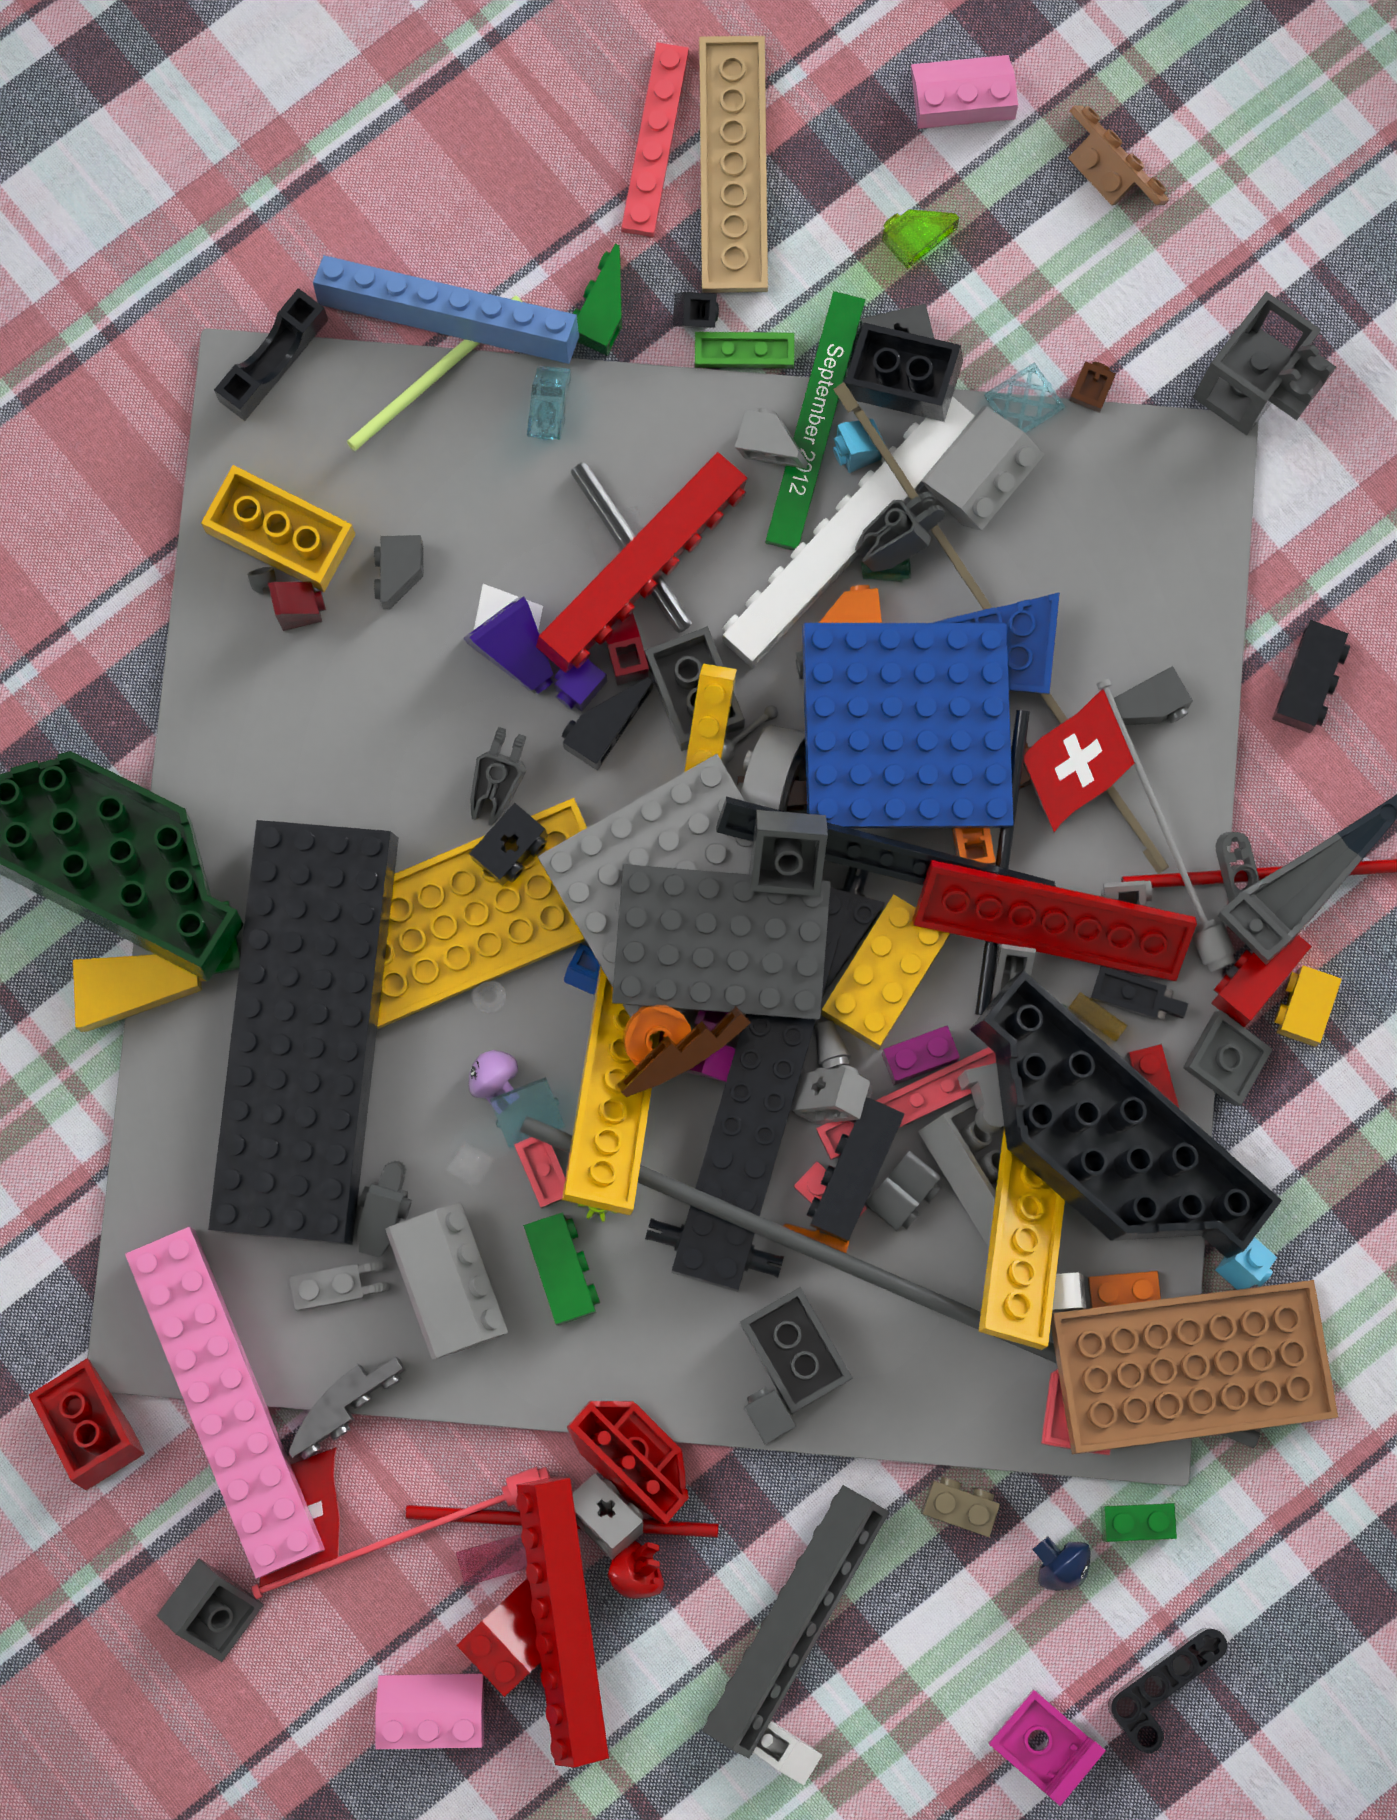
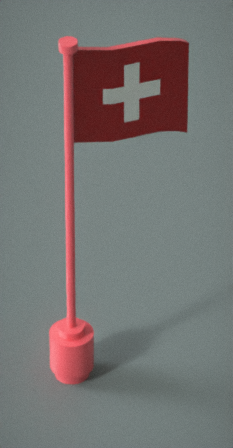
(318, 1487)

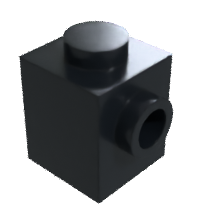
(695, 310)

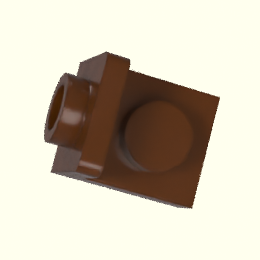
(1092, 386)

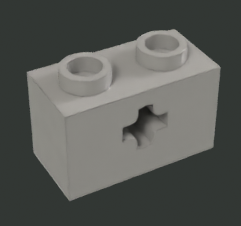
(830, 1095)
(608, 1533)

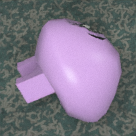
(491, 1074)

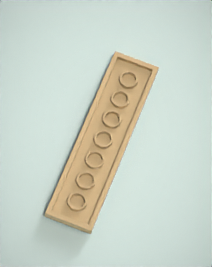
(733, 164)

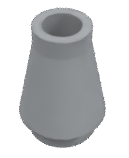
(830, 1046)

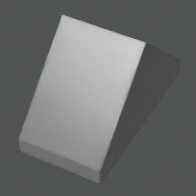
(1009, 963)

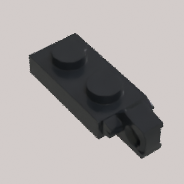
(1136, 995)

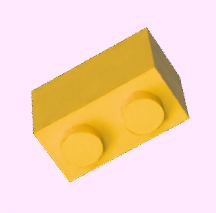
(1307, 1005)

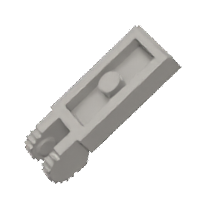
(335, 1285)

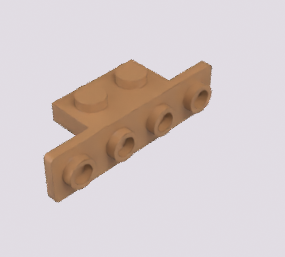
(1107, 163)

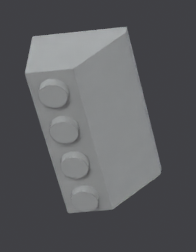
(967, 1161)
(446, 1280)

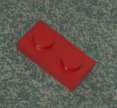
(1153, 1067)

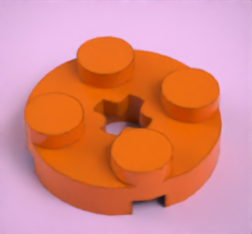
(649, 1021)

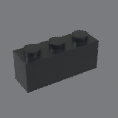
(1312, 677)

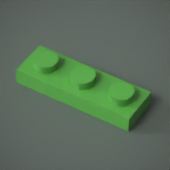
(744, 350)

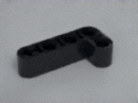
(1170, 1681)

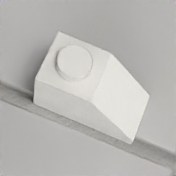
(787, 1753)

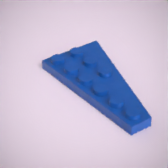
(1029, 639)

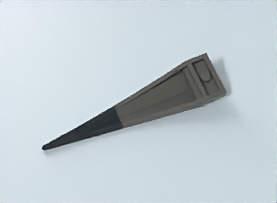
(1284, 902)

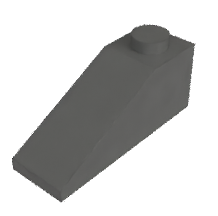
(1155, 700)

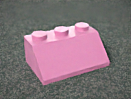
(964, 91)
(429, 1711)

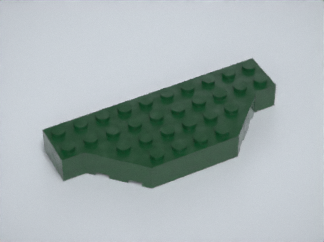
(113, 859)

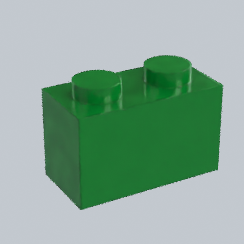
(1138, 1522)

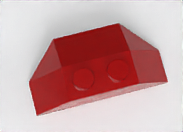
(632, 1455)

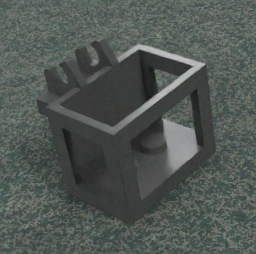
(1261, 371)

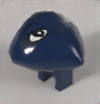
(1063, 1568)

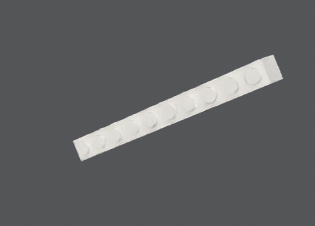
(833, 547)

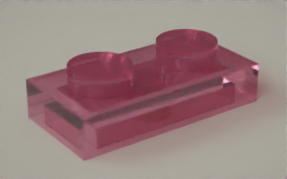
(492, 1560)

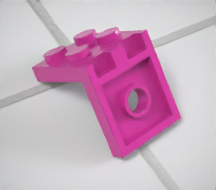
(1061, 1762)

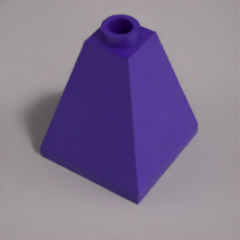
(510, 644)

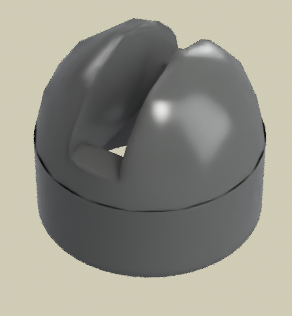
(260, 578)

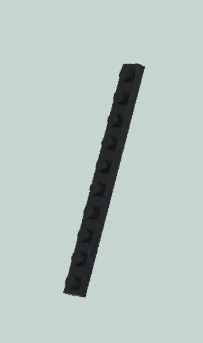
(863, 849)

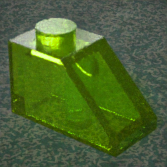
(917, 233)

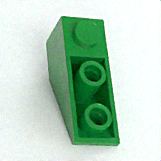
(601, 314)

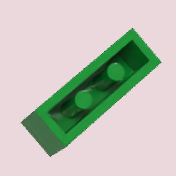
(561, 1268)

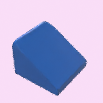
(583, 970)

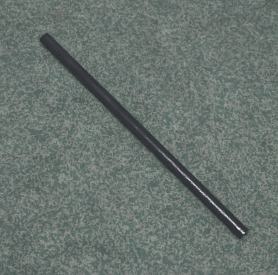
(1003, 855)

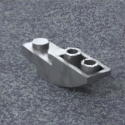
(331, 1412)

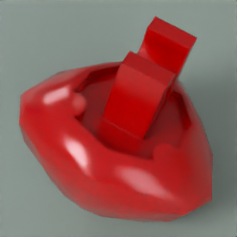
(636, 1572)

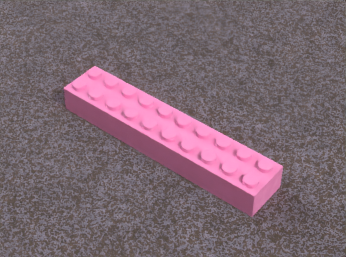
(224, 1402)

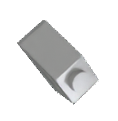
(768, 440)

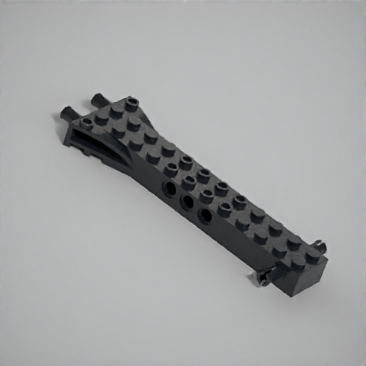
(756, 1114)

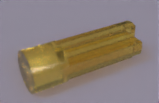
(1098, 1016)

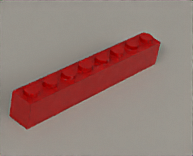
(641, 563)
(562, 1622)

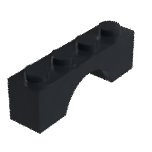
(254, 378)

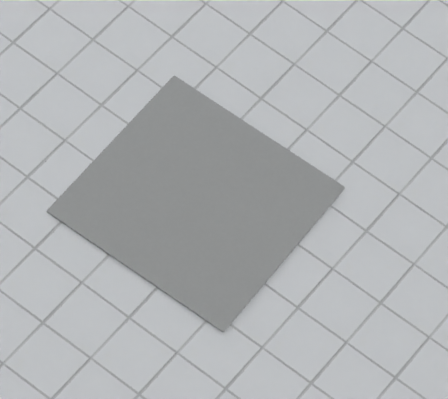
(382, 729)

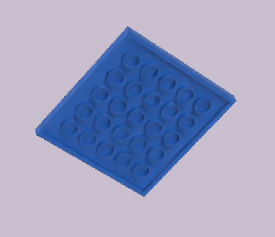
(908, 724)

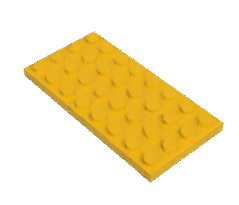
(464, 928)

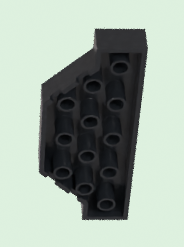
(1109, 1134)

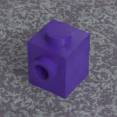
(579, 685)

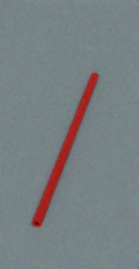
(1215, 877)
(514, 1518)

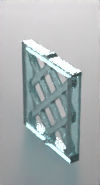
(1046, 387)

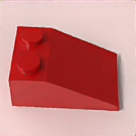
(86, 1425)
(505, 1641)

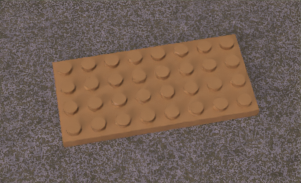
(1193, 1366)

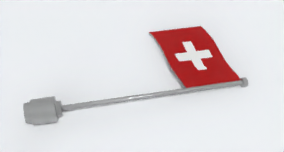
(1085, 760)

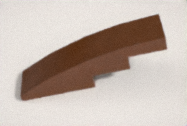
(671, 1060)

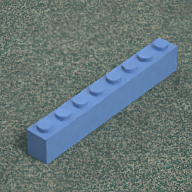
(446, 309)

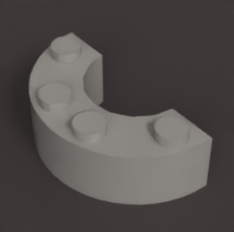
(773, 767)

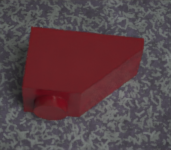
(296, 604)

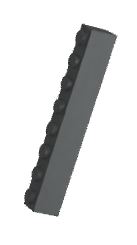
(795, 1621)

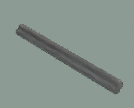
(623, 535)

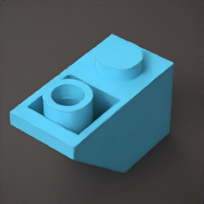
(855, 446)

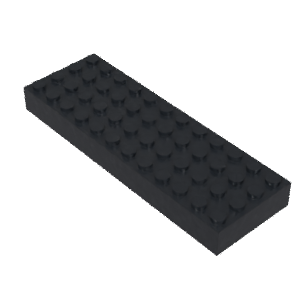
(304, 1032)

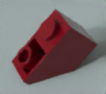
(627, 652)

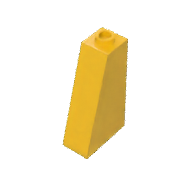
(126, 986)

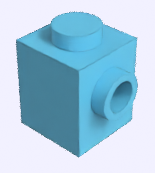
(1248, 1267)

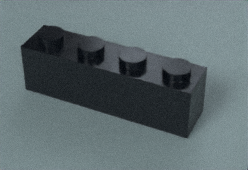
(855, 1171)

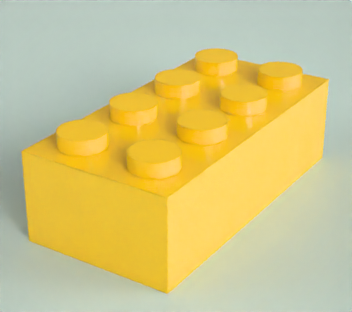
(278, 528)
(884, 974)

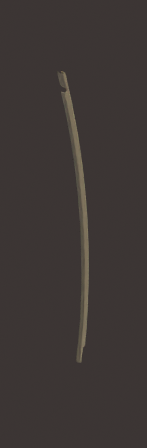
(851, 404)

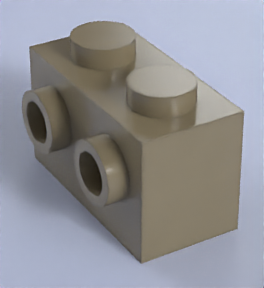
(959, 1508)

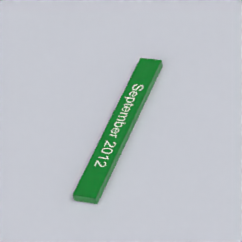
(815, 420)

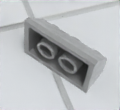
(982, 468)

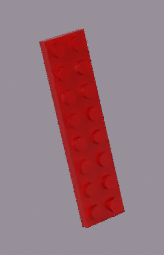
(1054, 920)

